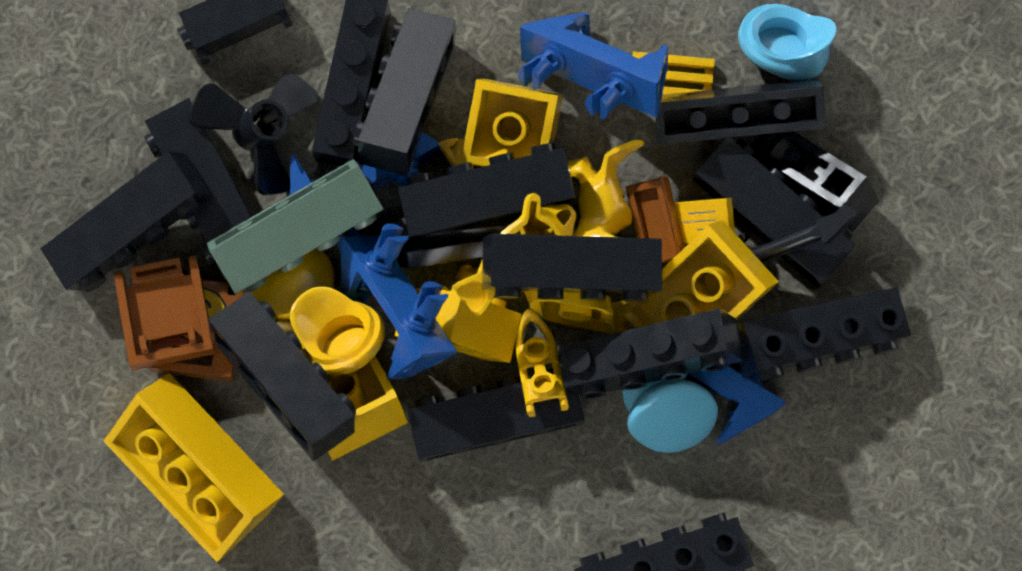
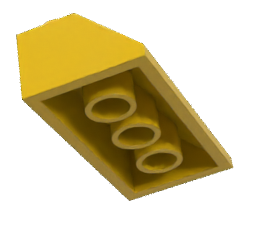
(192, 466)

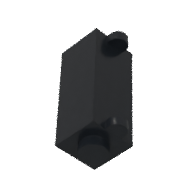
(222, 23)

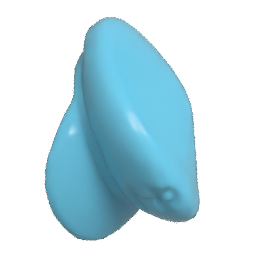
(793, 52)
(670, 414)

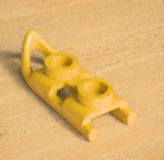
(536, 354)

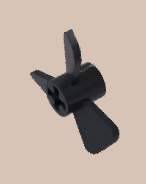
(219, 111)

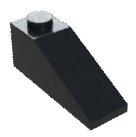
(817, 174)

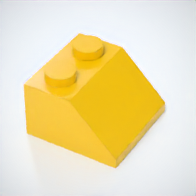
(509, 120)

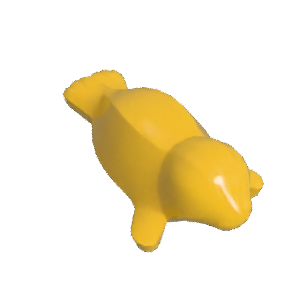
(535, 220)

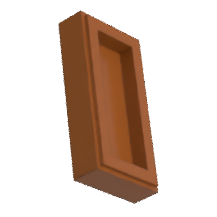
(656, 214)

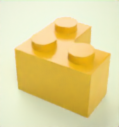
(482, 337)

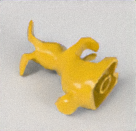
(603, 214)

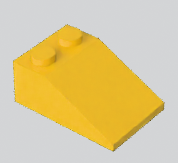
(705, 276)
(375, 405)

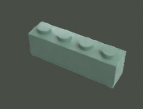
(294, 227)

